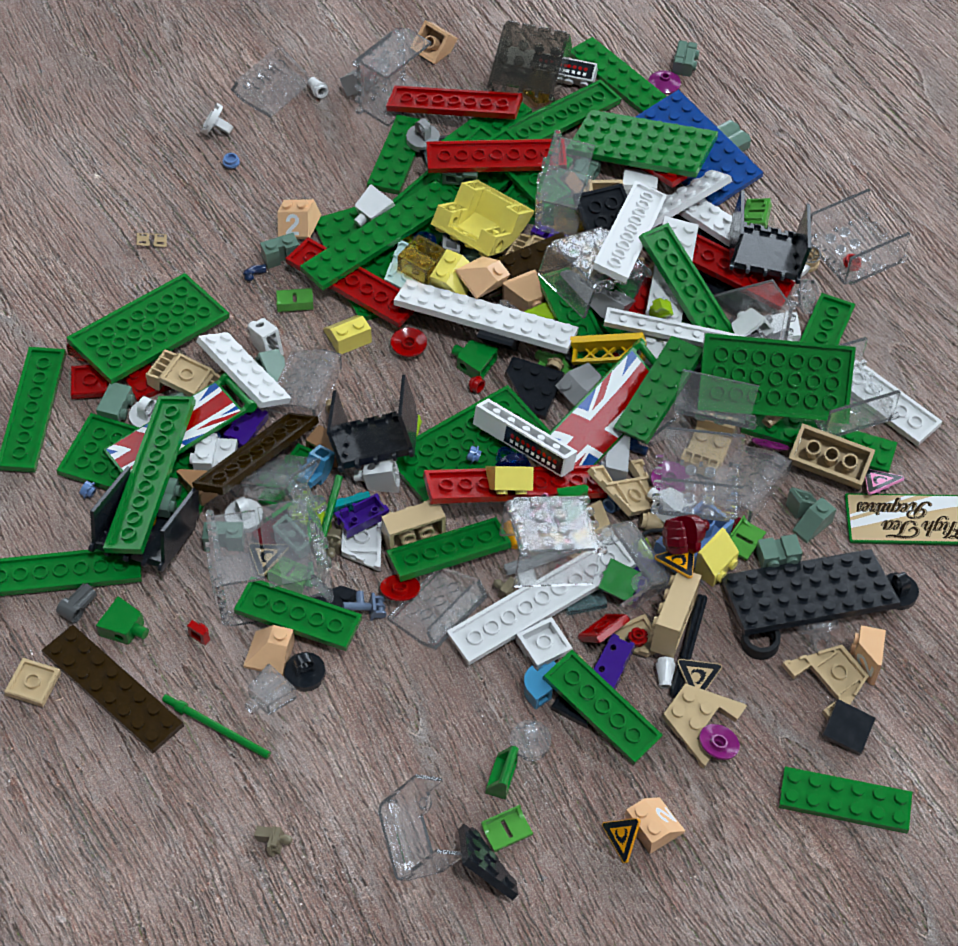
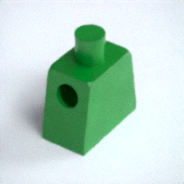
(475, 358)
(122, 623)

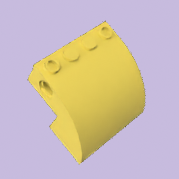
(482, 218)

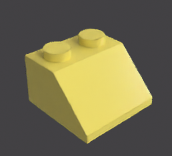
(445, 275)
(349, 334)
(510, 478)
(717, 558)

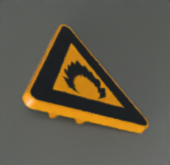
(679, 562)
(622, 835)

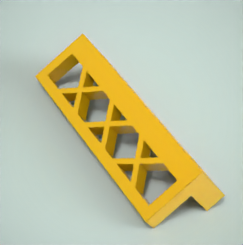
(603, 342)

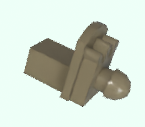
(334, 541)
(505, 588)
(274, 837)

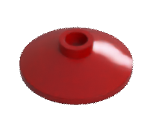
(408, 342)
(399, 591)

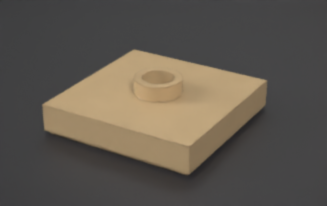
(32, 682)

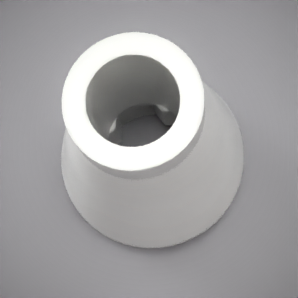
(318, 88)
(665, 670)

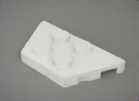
(364, 547)

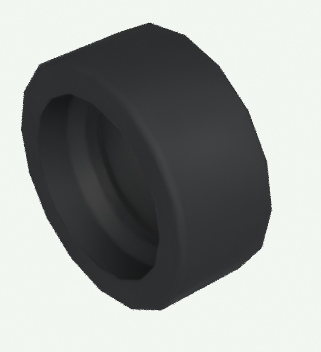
(758, 652)

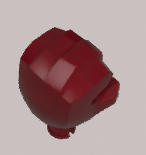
(684, 534)

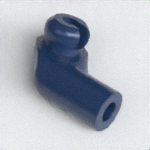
(255, 269)
(638, 448)

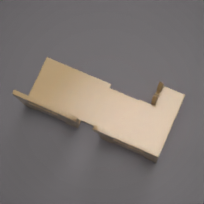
(156, 239)

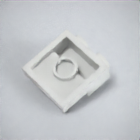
(211, 451)
(543, 642)

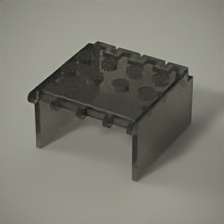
(531, 59)

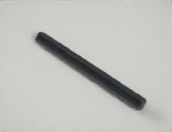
(689, 642)

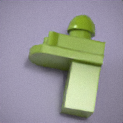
(661, 308)

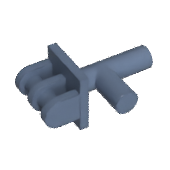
(374, 606)

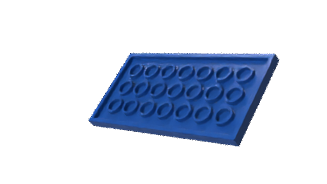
(724, 155)

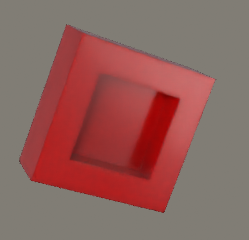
(198, 632)

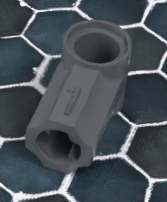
(73, 608)

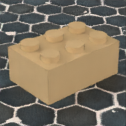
(413, 524)

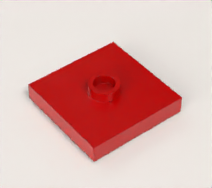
(87, 382)
(603, 628)

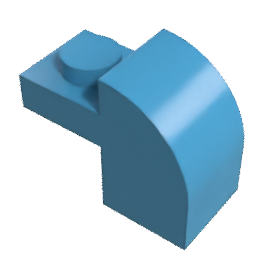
(324, 467)
(535, 688)

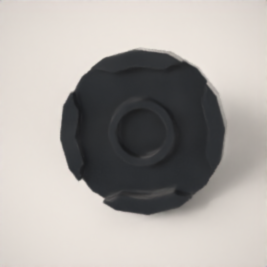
(905, 589)
(305, 671)

